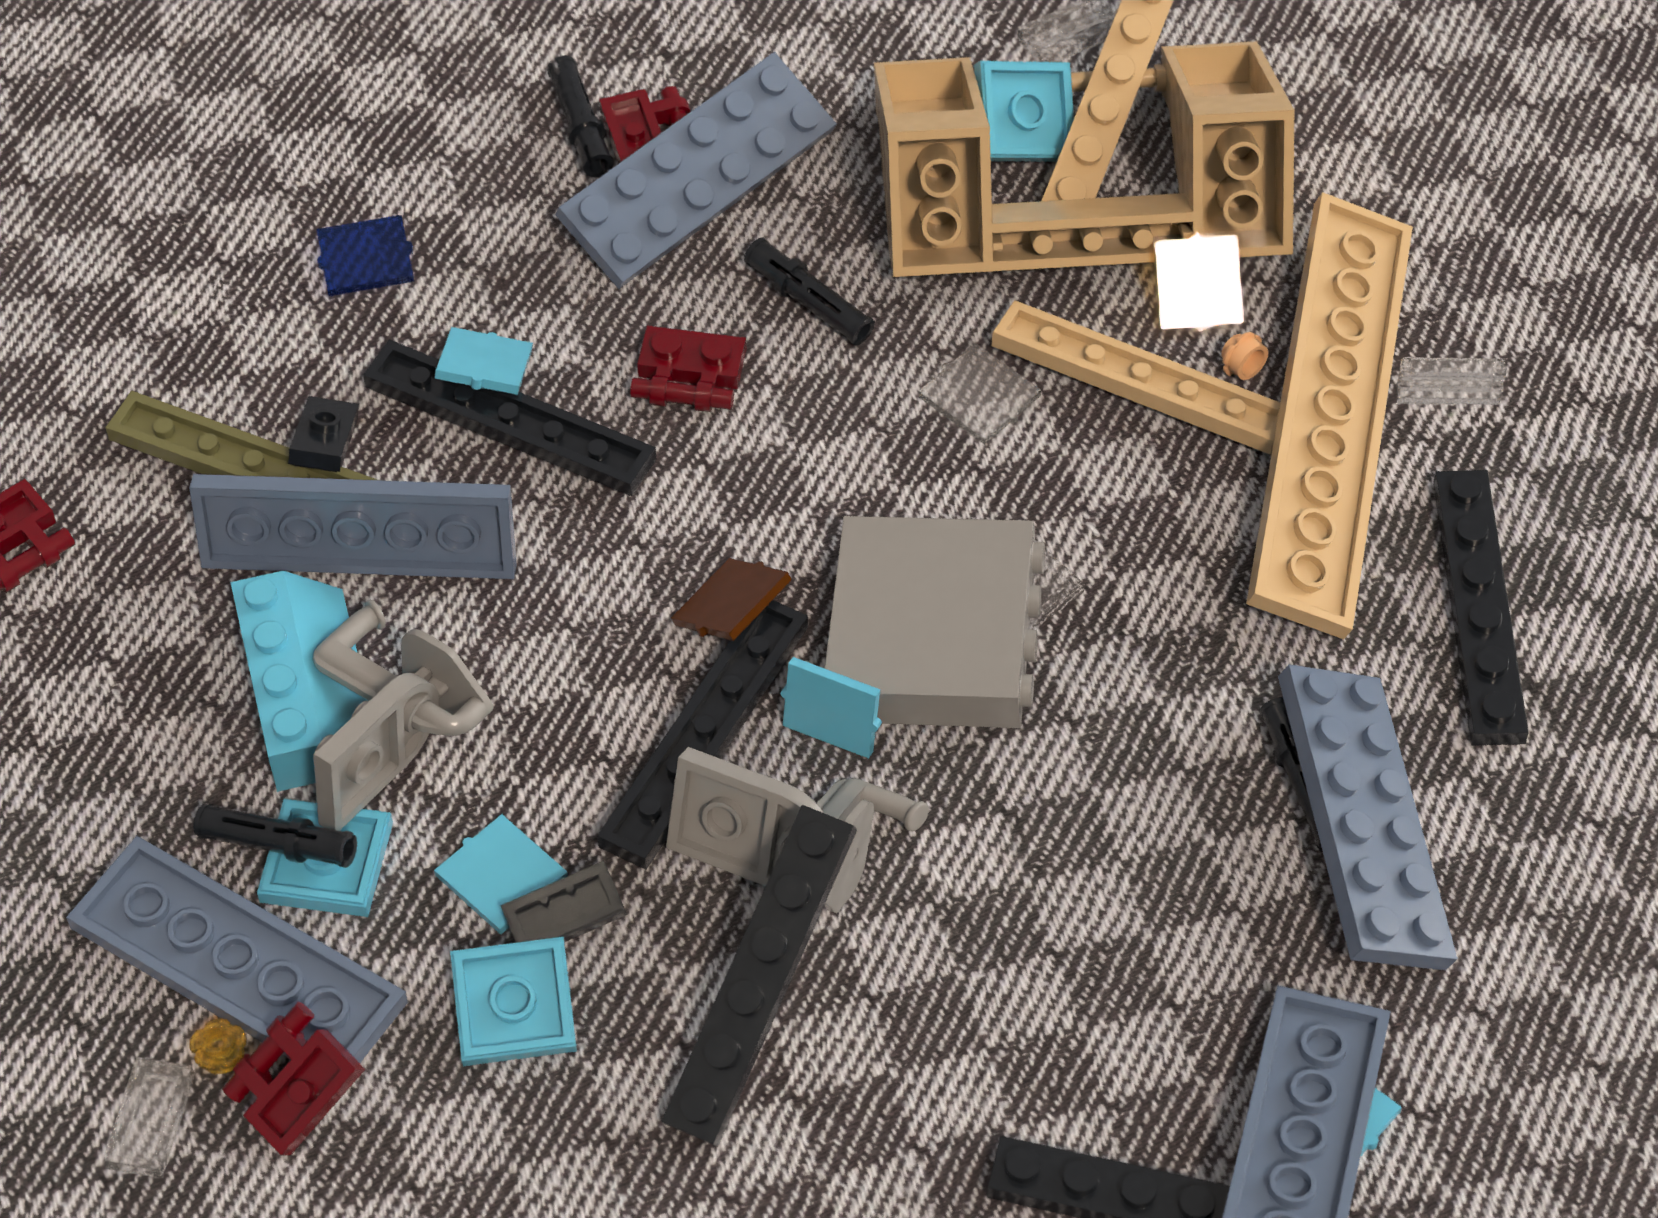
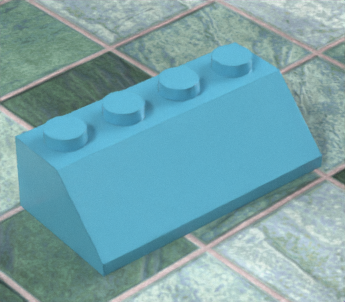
(297, 705)

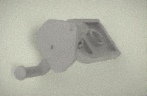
(400, 712)
(744, 818)

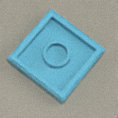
(1026, 108)
(326, 885)
(513, 1001)

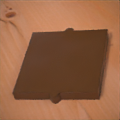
(731, 599)

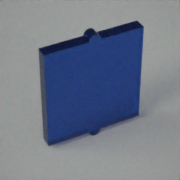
(365, 255)

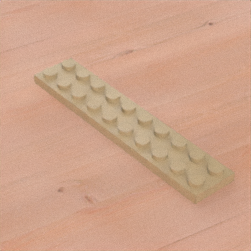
(1331, 418)

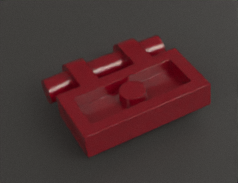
(635, 120)
(689, 358)
(23, 520)
(305, 1087)

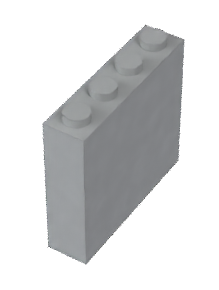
(938, 617)

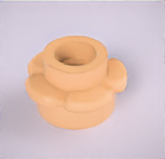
(1244, 355)

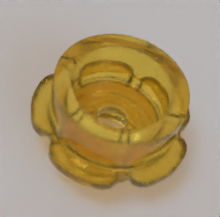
(223, 1058)

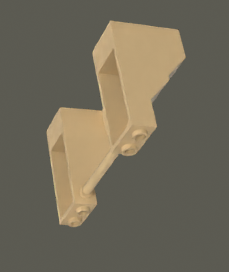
(1229, 155)

